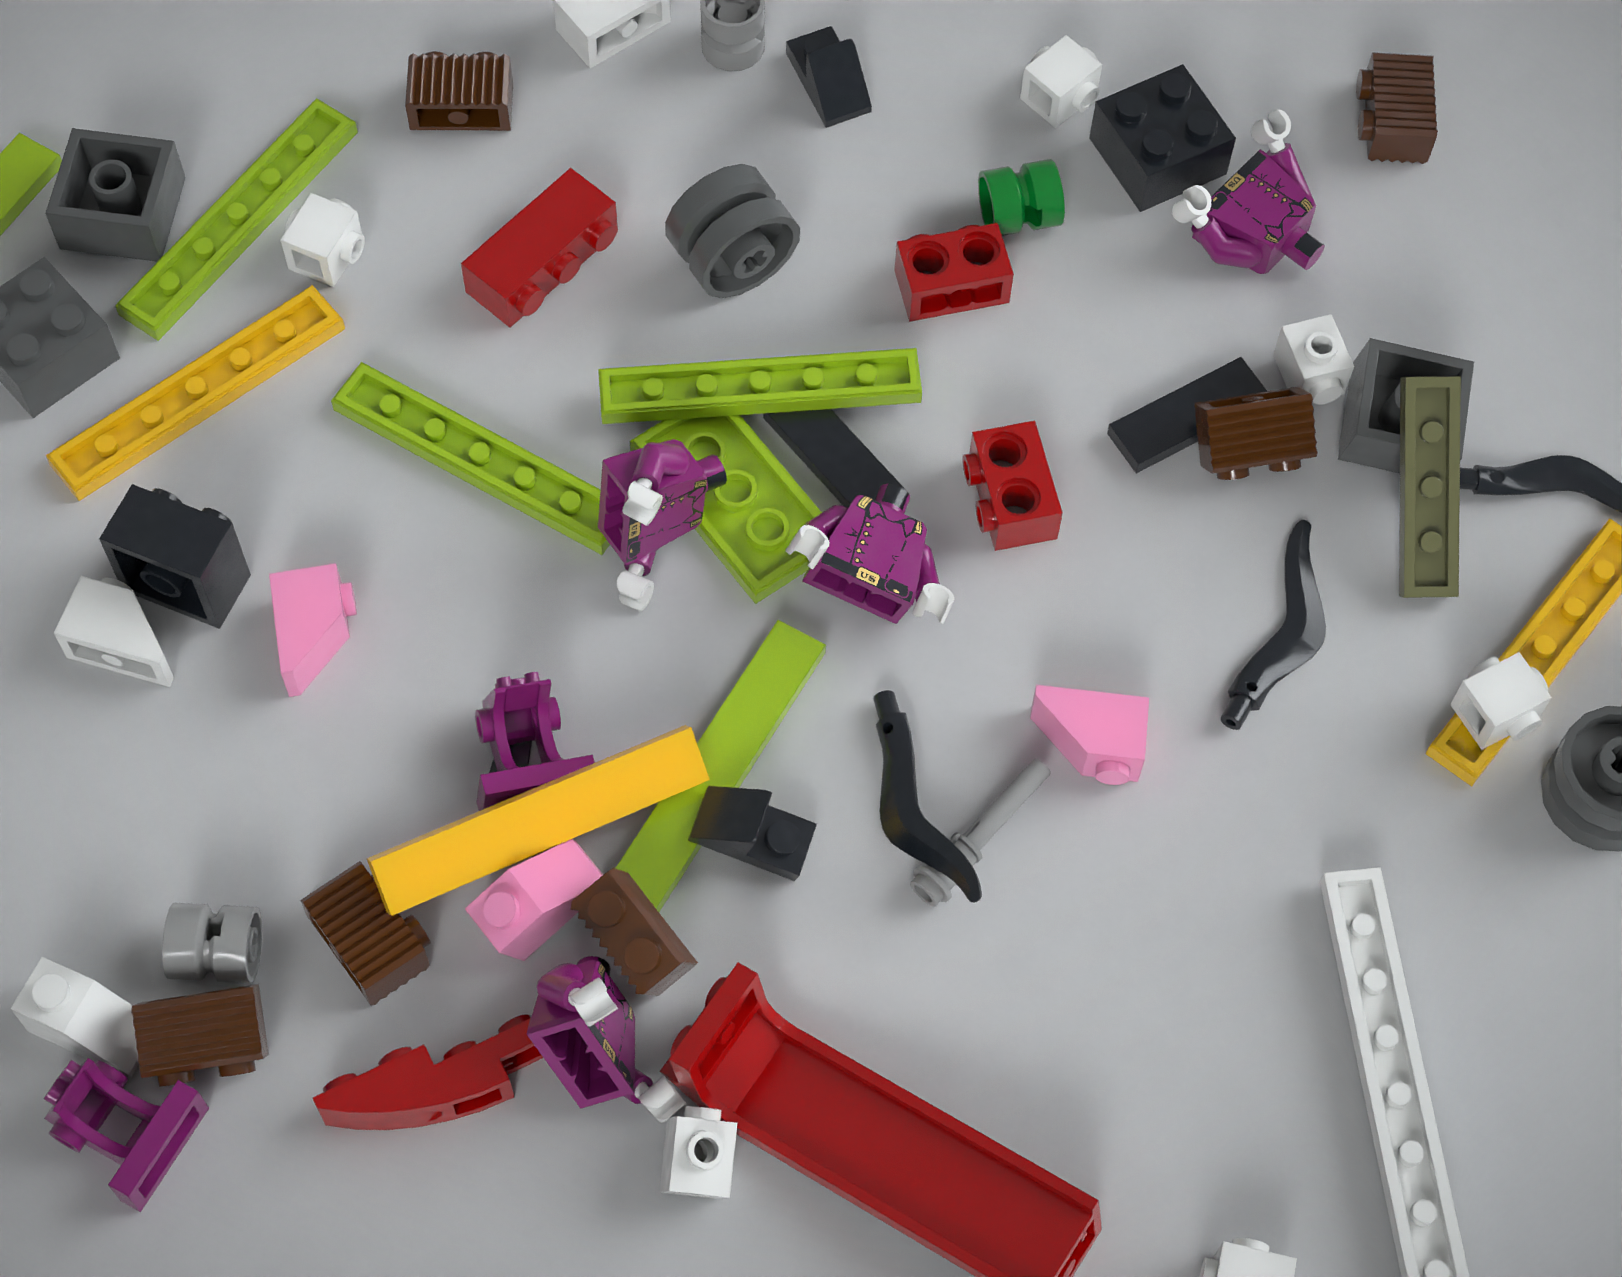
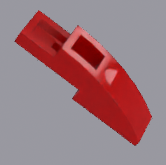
(416, 1093)

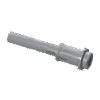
(933, 885)

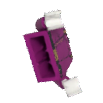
(1258, 210)
(648, 502)
(873, 557)
(589, 1039)

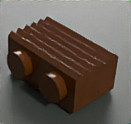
(459, 92)
(1399, 107)
(1256, 431)
(633, 933)
(368, 942)
(199, 1033)

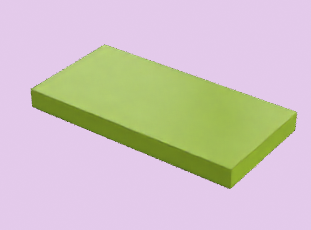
(755, 511)

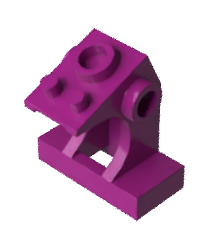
(515, 714)
(85, 1098)

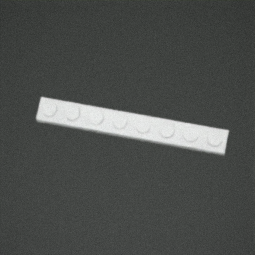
(1393, 1076)

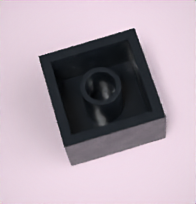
(1161, 137)
(176, 554)

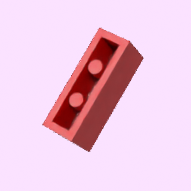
(540, 248)

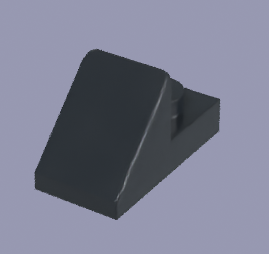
(830, 75)
(751, 831)

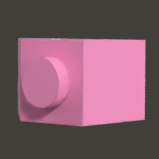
(309, 621)
(1095, 730)
(533, 899)

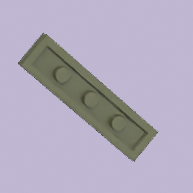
(1429, 486)

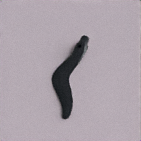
(1545, 475)
(1293, 643)
(899, 804)

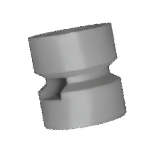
(732, 33)
(207, 942)

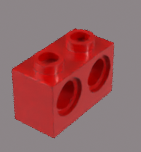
(956, 281)
(1021, 485)

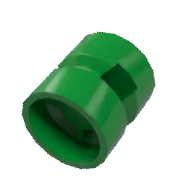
(1020, 198)

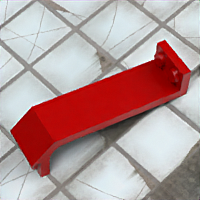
(878, 1141)

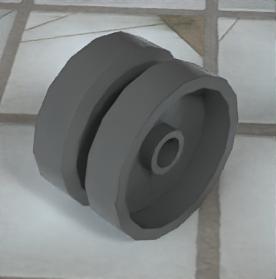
(732, 231)
(1586, 781)

